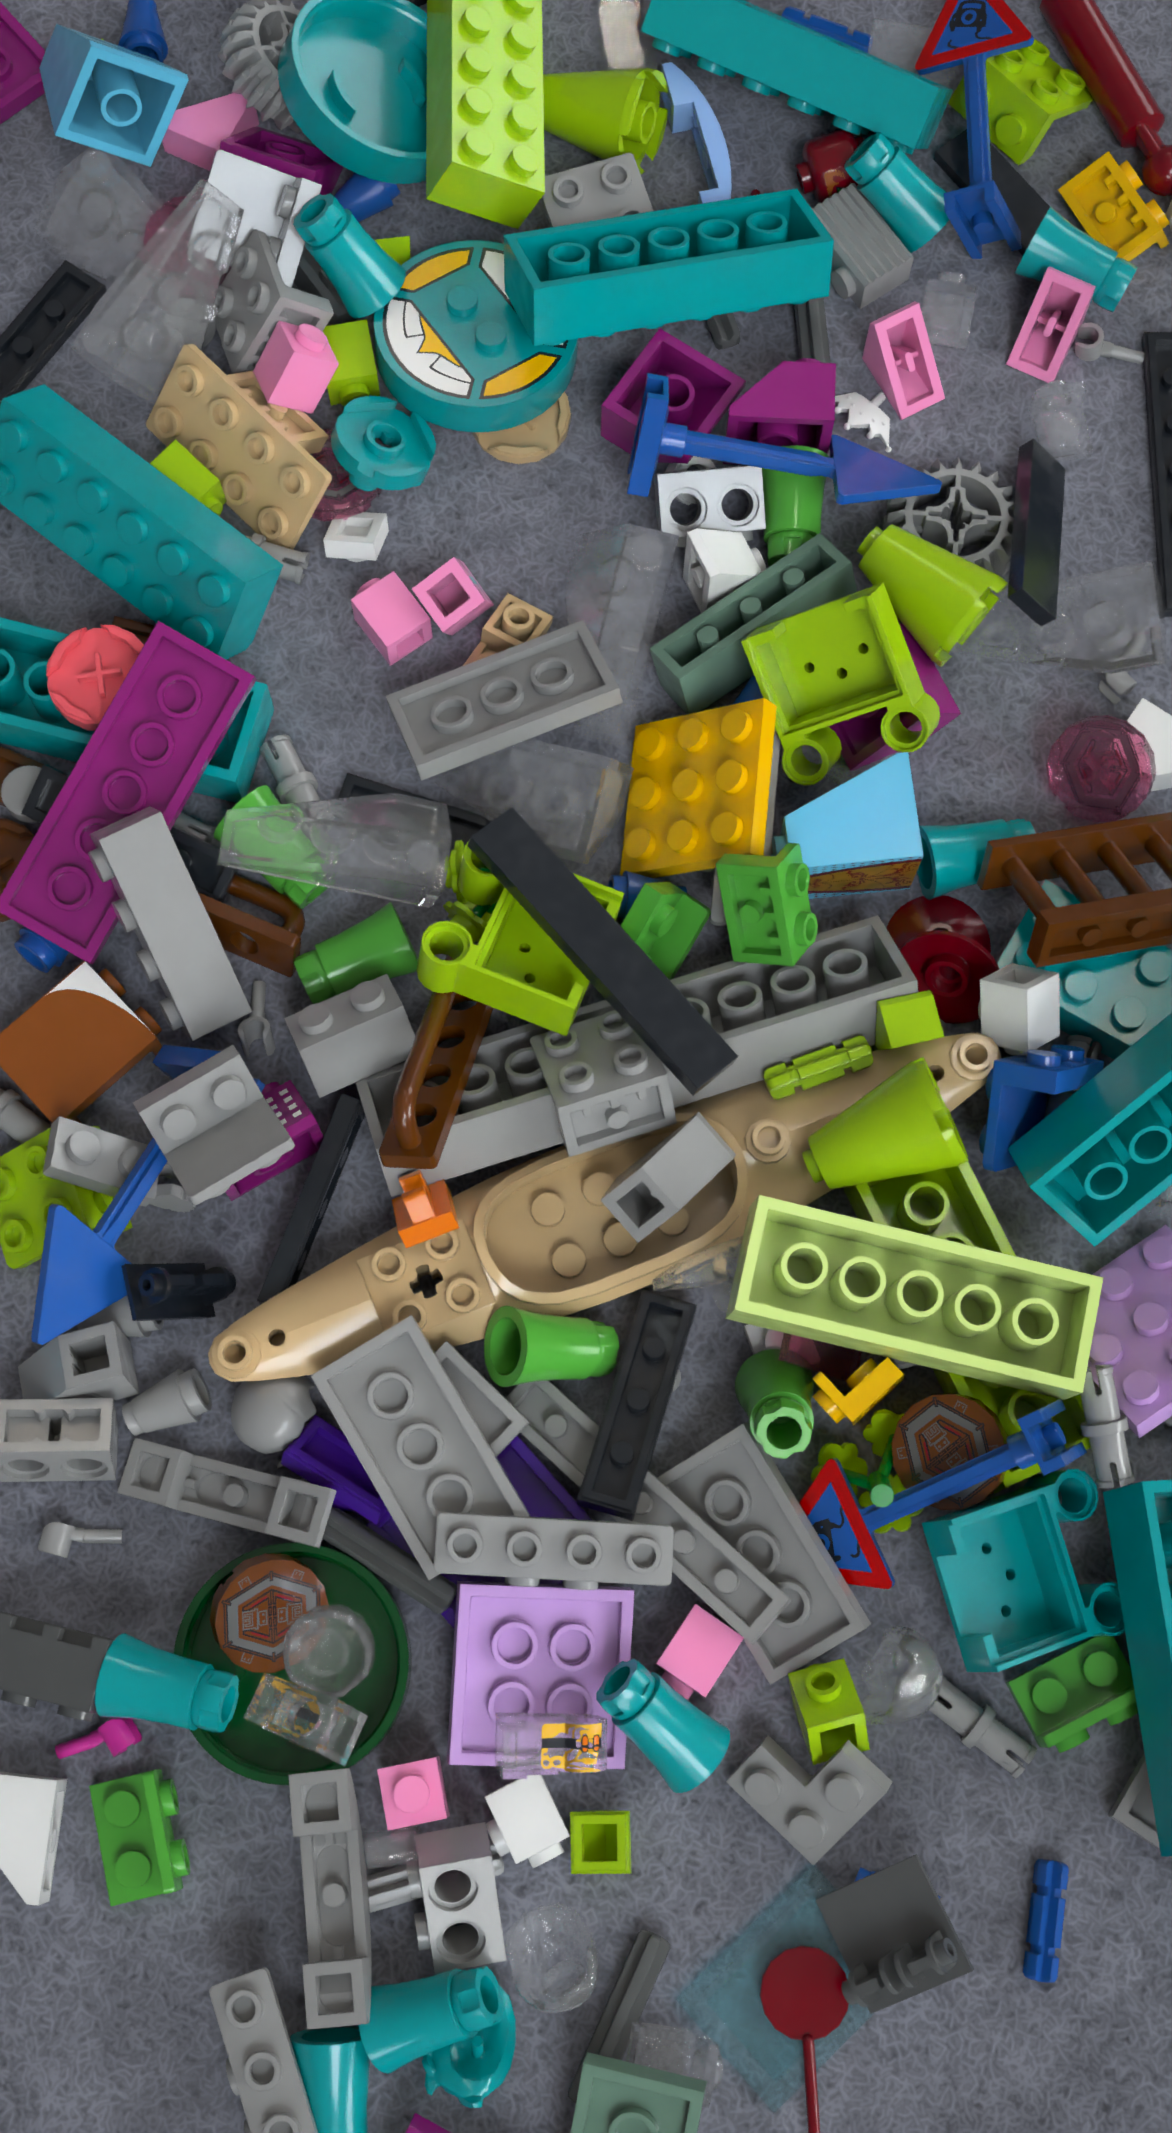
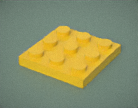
(699, 789)

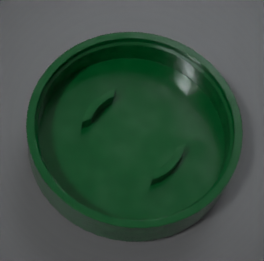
(380, 1695)

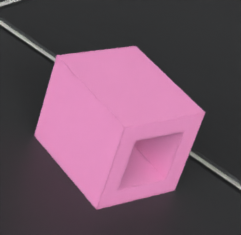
(295, 366)
(452, 596)
(391, 617)
(698, 1653)
(413, 1793)

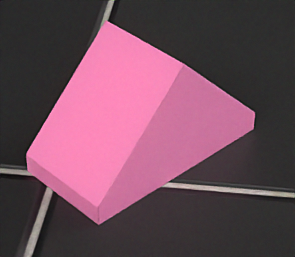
(199, 128)
(1051, 325)
(903, 360)

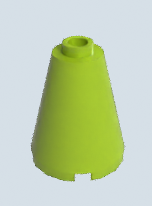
(607, 111)
(930, 589)
(888, 1133)

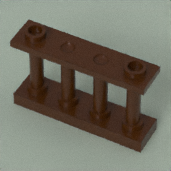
(1095, 924)

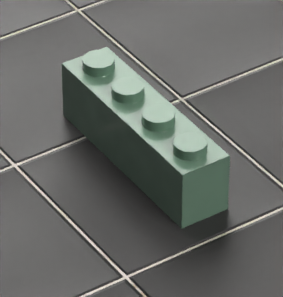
(707, 654)

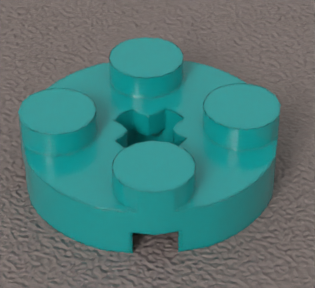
(376, 466)

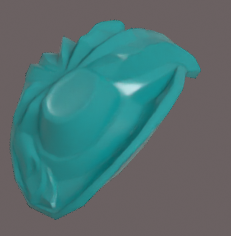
(475, 2065)

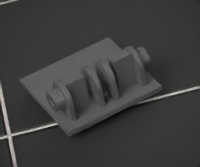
(893, 1936)

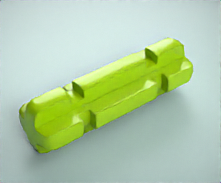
(818, 1067)

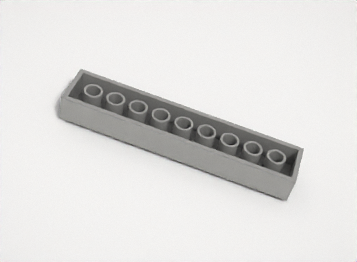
(756, 1008)

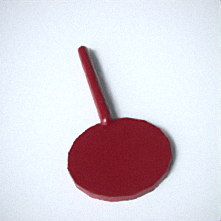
(805, 2003)

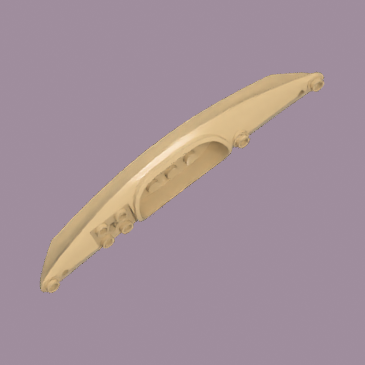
(549, 1242)

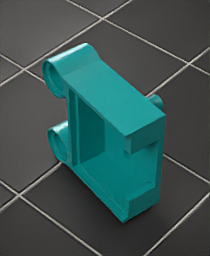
(1013, 1577)

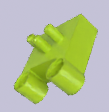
(836, 667)
(515, 960)

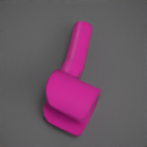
(116, 1733)

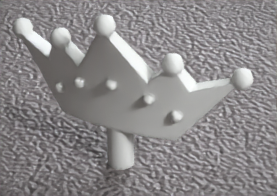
(865, 414)

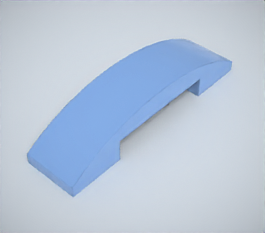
(692, 112)

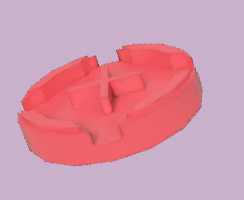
(89, 671)

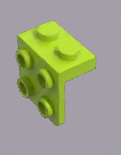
(1025, 98)
(27, 1197)

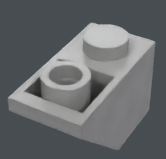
(667, 1177)
(82, 1365)

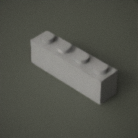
(169, 922)

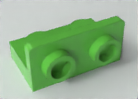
(767, 906)
(665, 924)
(1075, 1693)
(138, 1836)

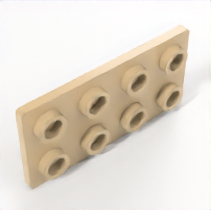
(246, 443)

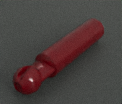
(1113, 84)

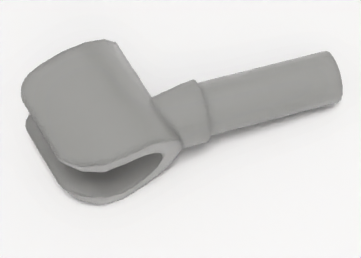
(1103, 348)
(1120, 682)
(256, 1025)
(58, 1537)

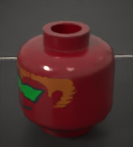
(824, 163)

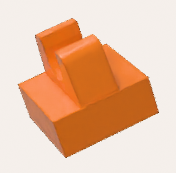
(423, 1209)

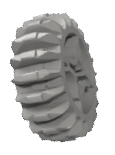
(252, 52)
(989, 523)

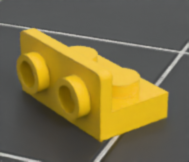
(1112, 210)
(868, 1385)

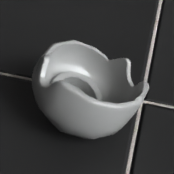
(271, 1412)

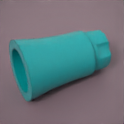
(898, 191)
(1079, 255)
(349, 256)
(957, 851)
(164, 1687)
(664, 1725)
(428, 2015)
(334, 2077)

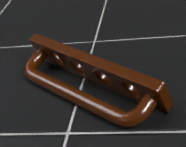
(273, 945)
(421, 1147)

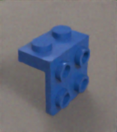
(1019, 1095)

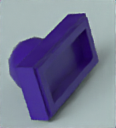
(328, 1460)

